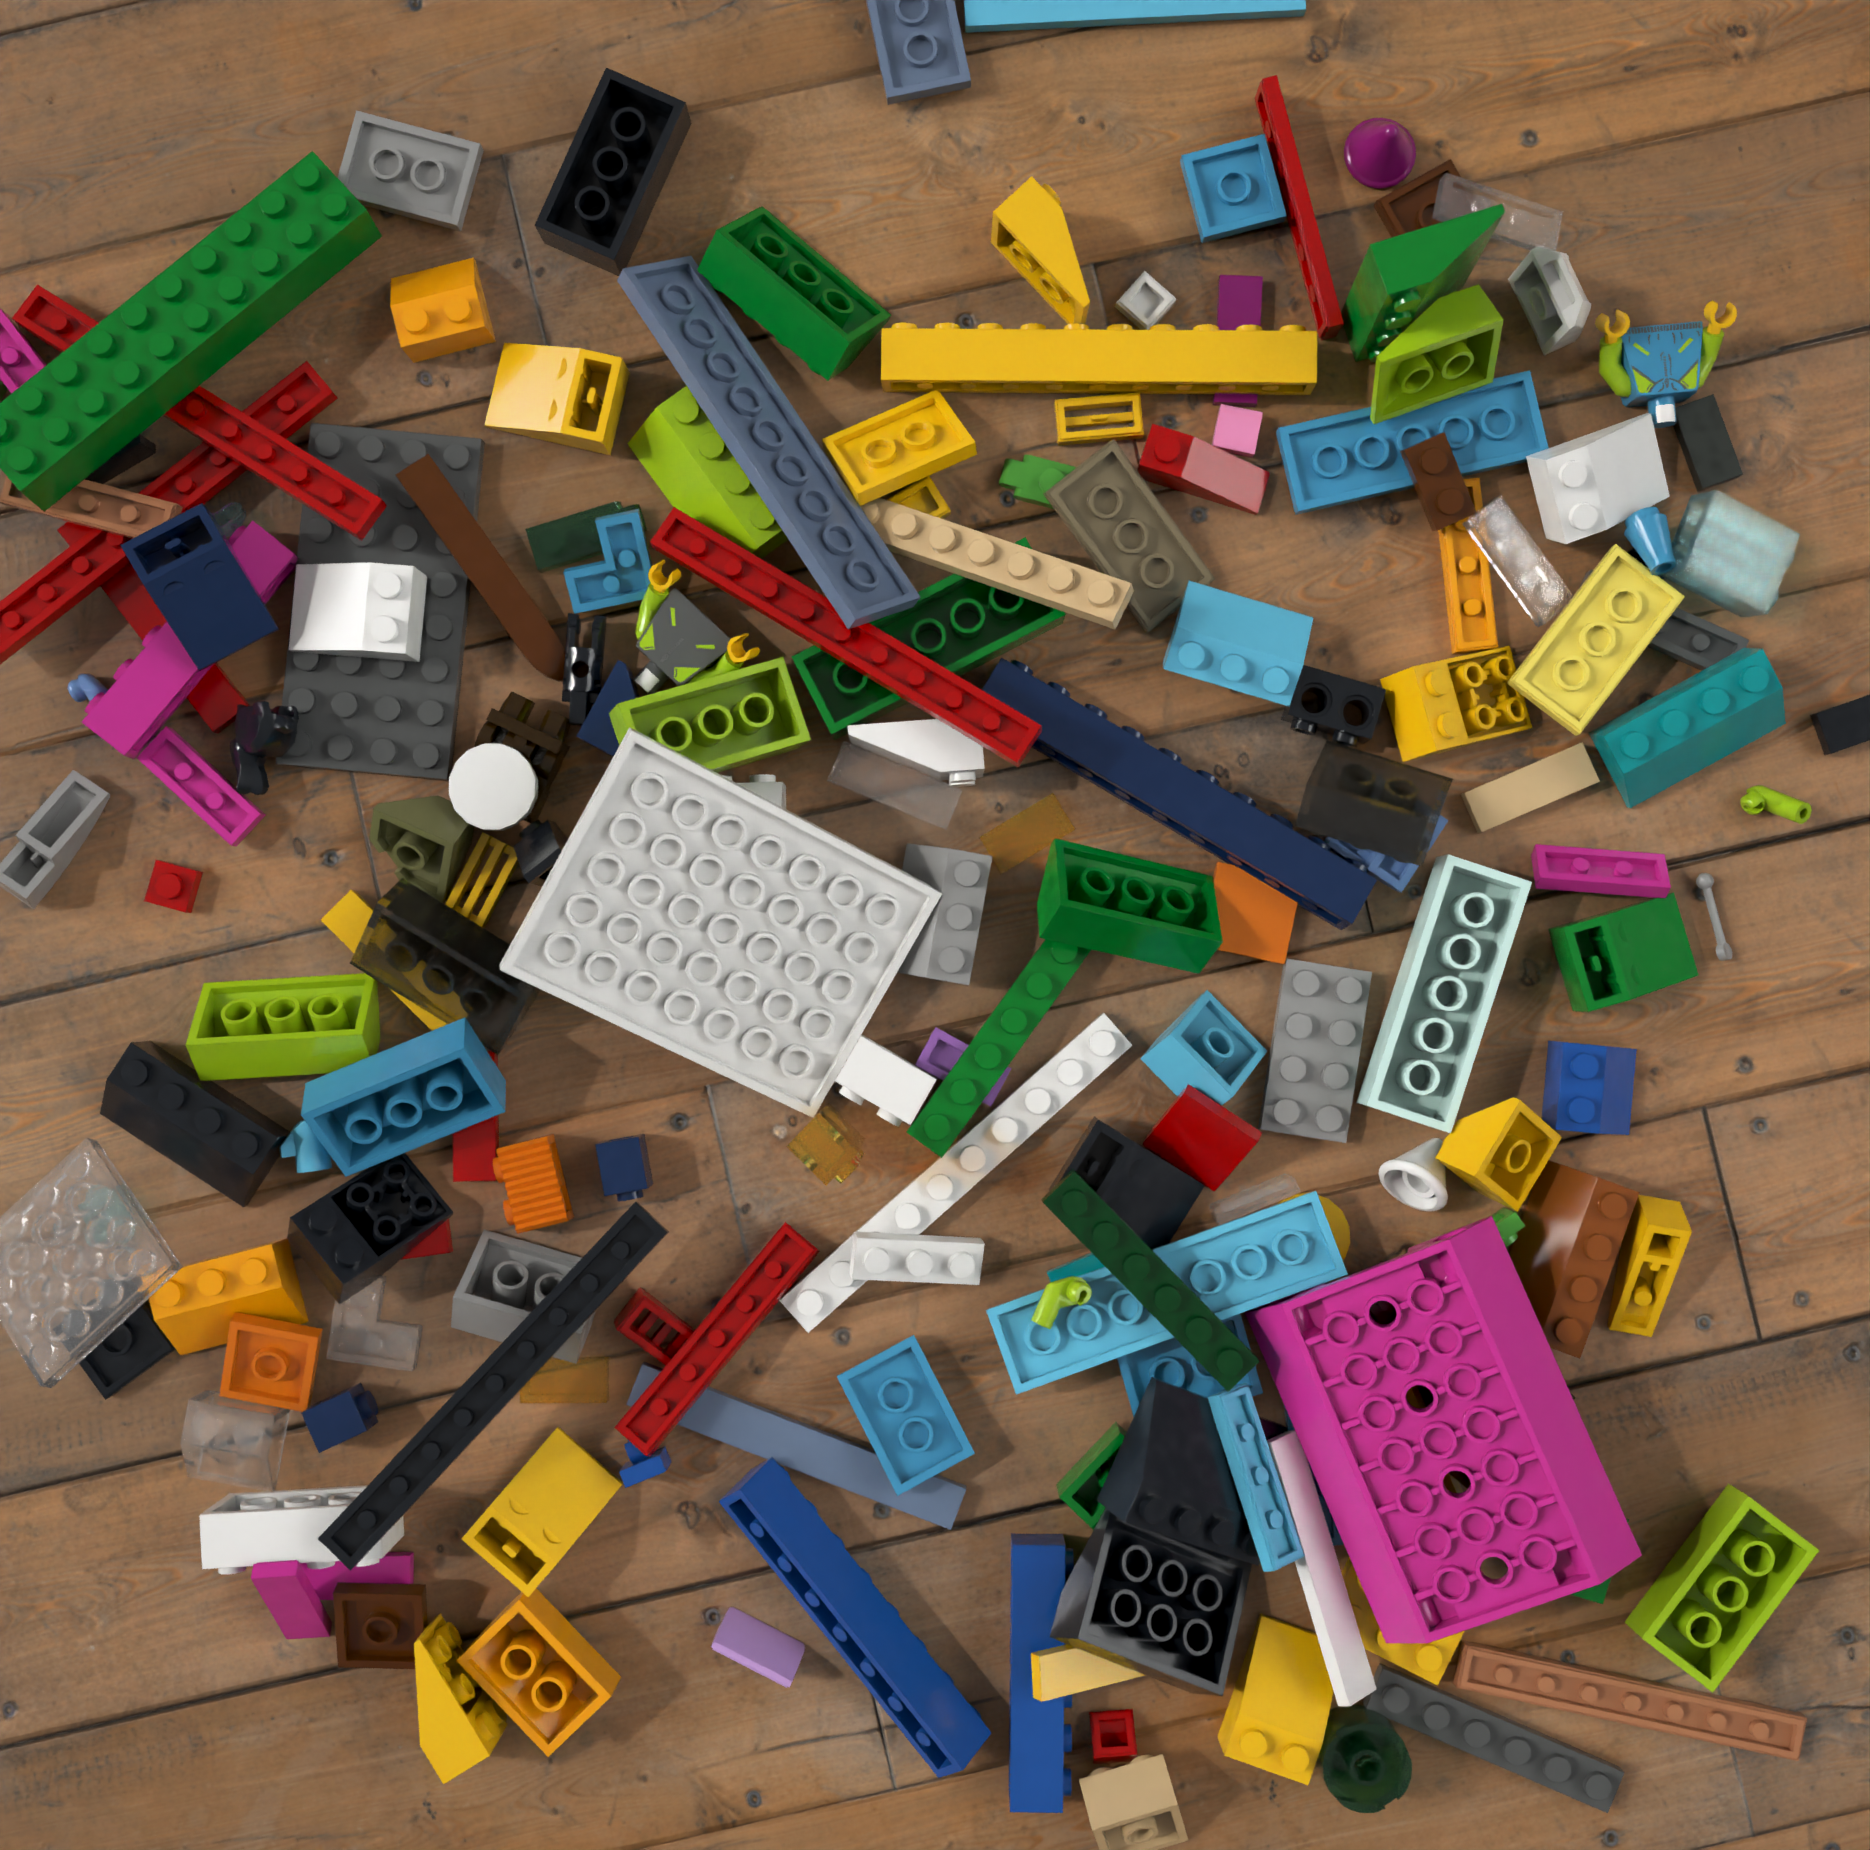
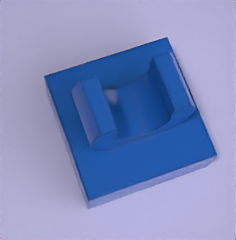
(643, 1467)

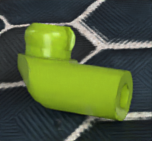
(1767, 799)
(1058, 1295)

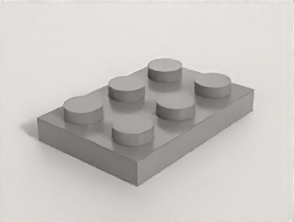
(410, 170)

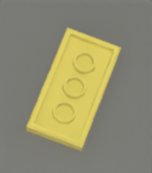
(1595, 640)

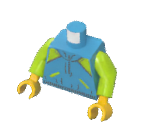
(1660, 362)

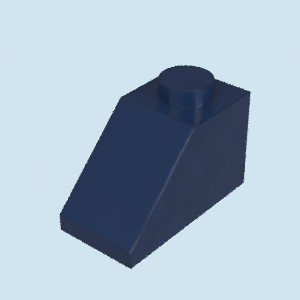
(597, 727)

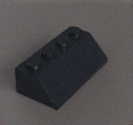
(192, 1121)

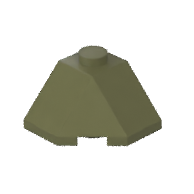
(423, 841)

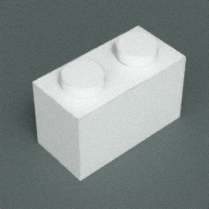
(885, 1081)

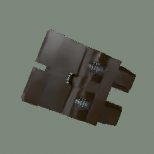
(510, 728)

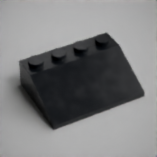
(1177, 1476)
(1154, 1605)

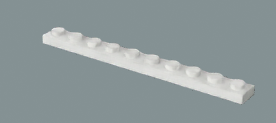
(965, 1163)

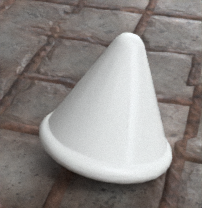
(1417, 1177)

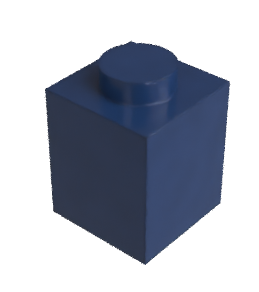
(624, 1167)
(341, 1417)

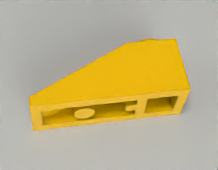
(1648, 1264)

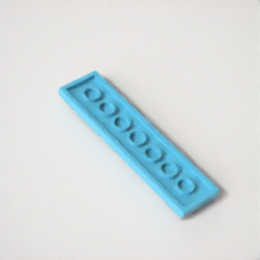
(1225, 1266)

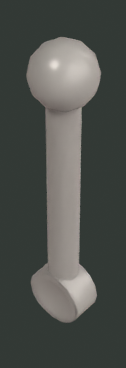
(1723, 949)

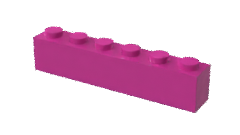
(163, 672)

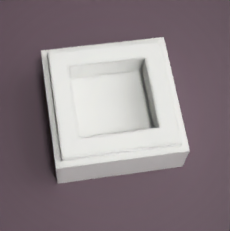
(1145, 302)

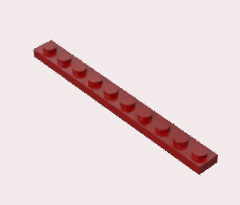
(228, 430)
(186, 483)
(861, 647)

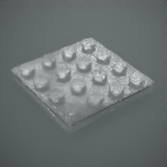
(76, 1262)

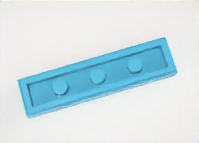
(1255, 1477)

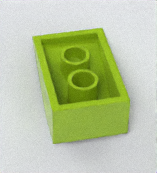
(1438, 355)

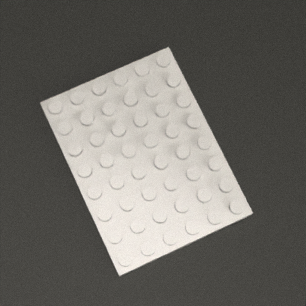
(719, 925)

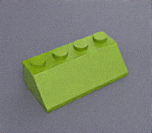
(702, 475)
(284, 1026)

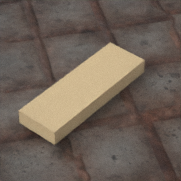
(1530, 787)

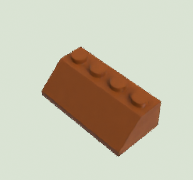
(1570, 1249)

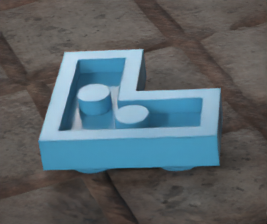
(623, 572)

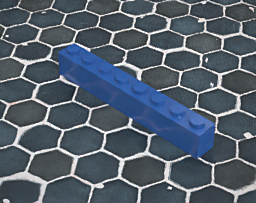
(856, 1618)

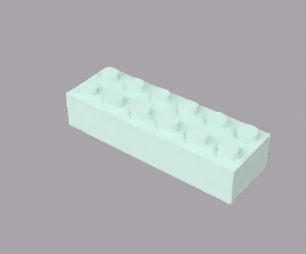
(1444, 992)

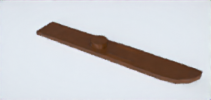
(484, 566)

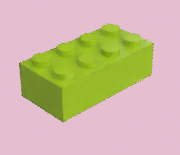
(722, 717)
(1721, 1587)

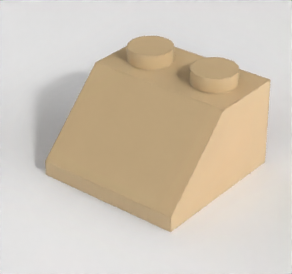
(1133, 1806)

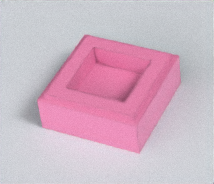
(1237, 430)

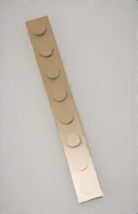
(1000, 563)

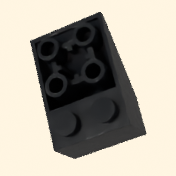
(1133, 1182)
(367, 1225)

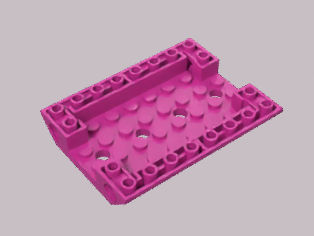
(1494, 1415)

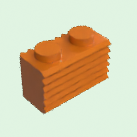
(533, 1184)

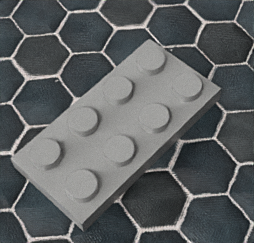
(1315, 1050)

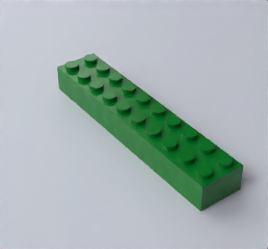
(180, 330)

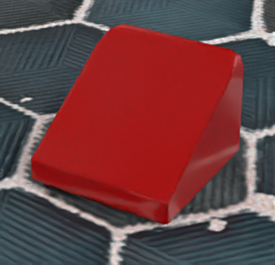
(1113, 1736)

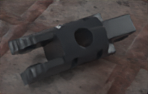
(585, 690)

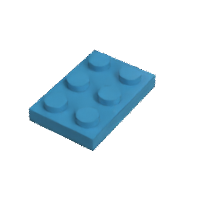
(1175, 1365)
(905, 1415)

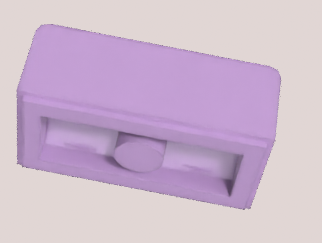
(758, 1646)

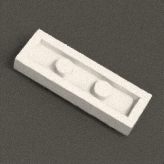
(916, 1258)

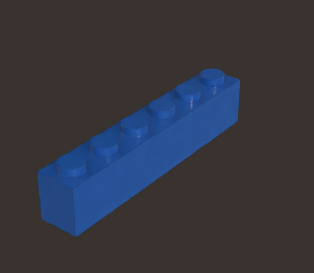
(1036, 1727)

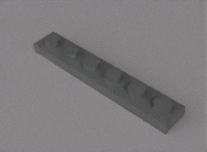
(1494, 1738)

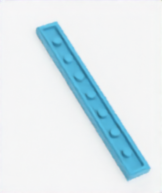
(1051, 14)

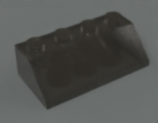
(443, 964)

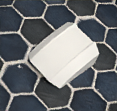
(1551, 298)

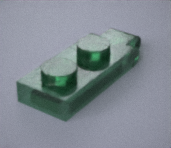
(571, 537)

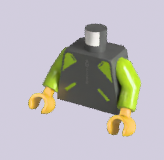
(681, 638)

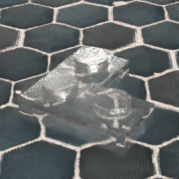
(365, 1339)

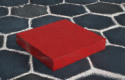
(1202, 1138)

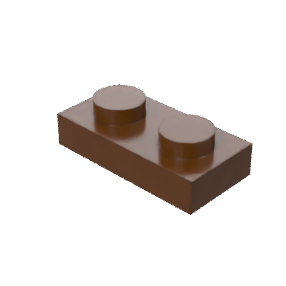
(1438, 481)

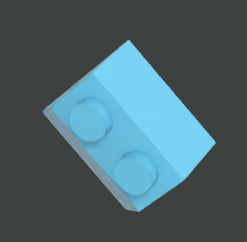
(1205, 1051)

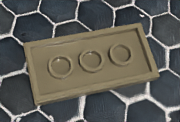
(1128, 533)

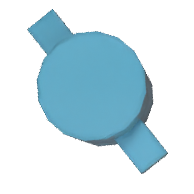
(306, 1148)

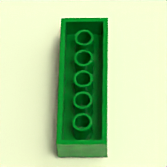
(952, 624)

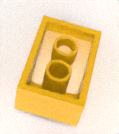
(1037, 243)
(1279, 1702)

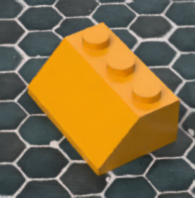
(205, 1294)
(540, 1670)

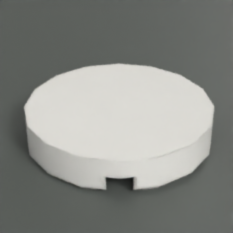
(493, 787)

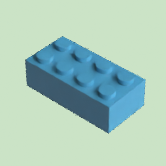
(404, 1097)

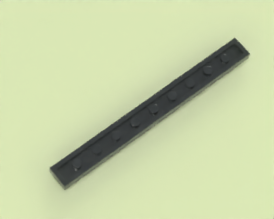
(493, 1386)

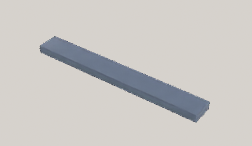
(809, 1451)

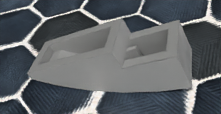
(52, 838)

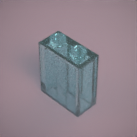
(1731, 554)

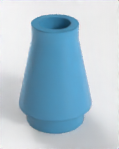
(1650, 537)

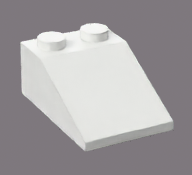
(1598, 479)
(358, 610)
(924, 747)

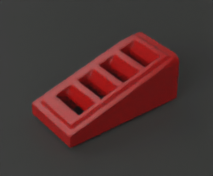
(631, 1311)

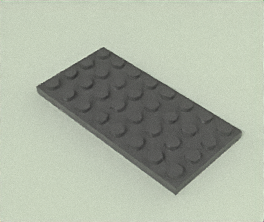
(375, 710)

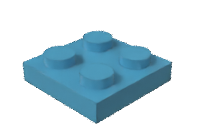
(1233, 188)

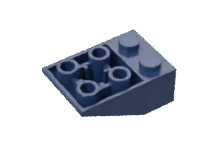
(200, 586)

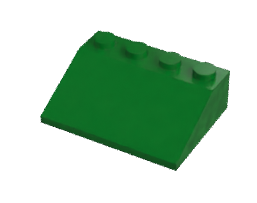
(1409, 274)

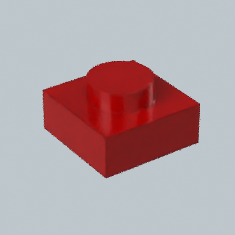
(173, 886)

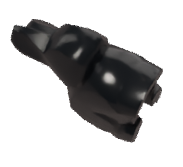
(258, 736)

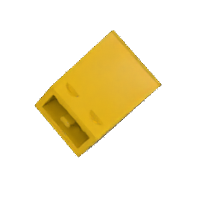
(559, 395)
(1454, 703)
(542, 1511)
(454, 1712)

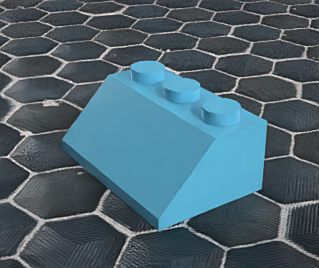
(1238, 643)

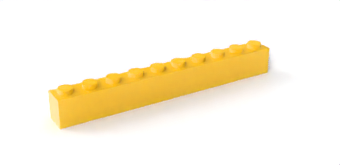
(1098, 360)

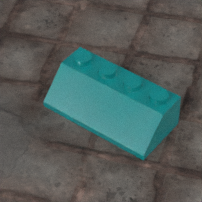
(1691, 725)

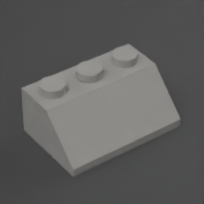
(951, 932)
(506, 1284)

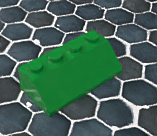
(792, 292)
(1128, 907)

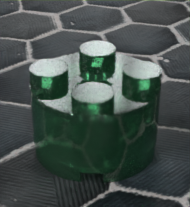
(1376, 1778)

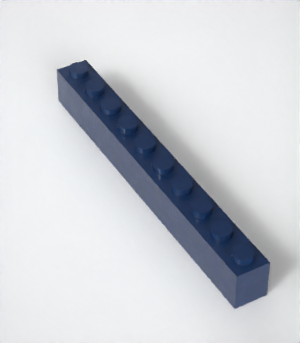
(1184, 799)

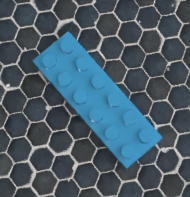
(1354, 460)

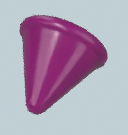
(1379, 153)

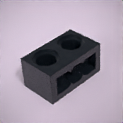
(1334, 694)

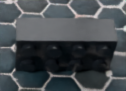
(613, 172)

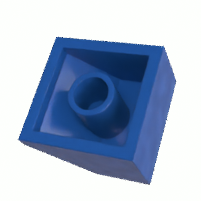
(1588, 1088)

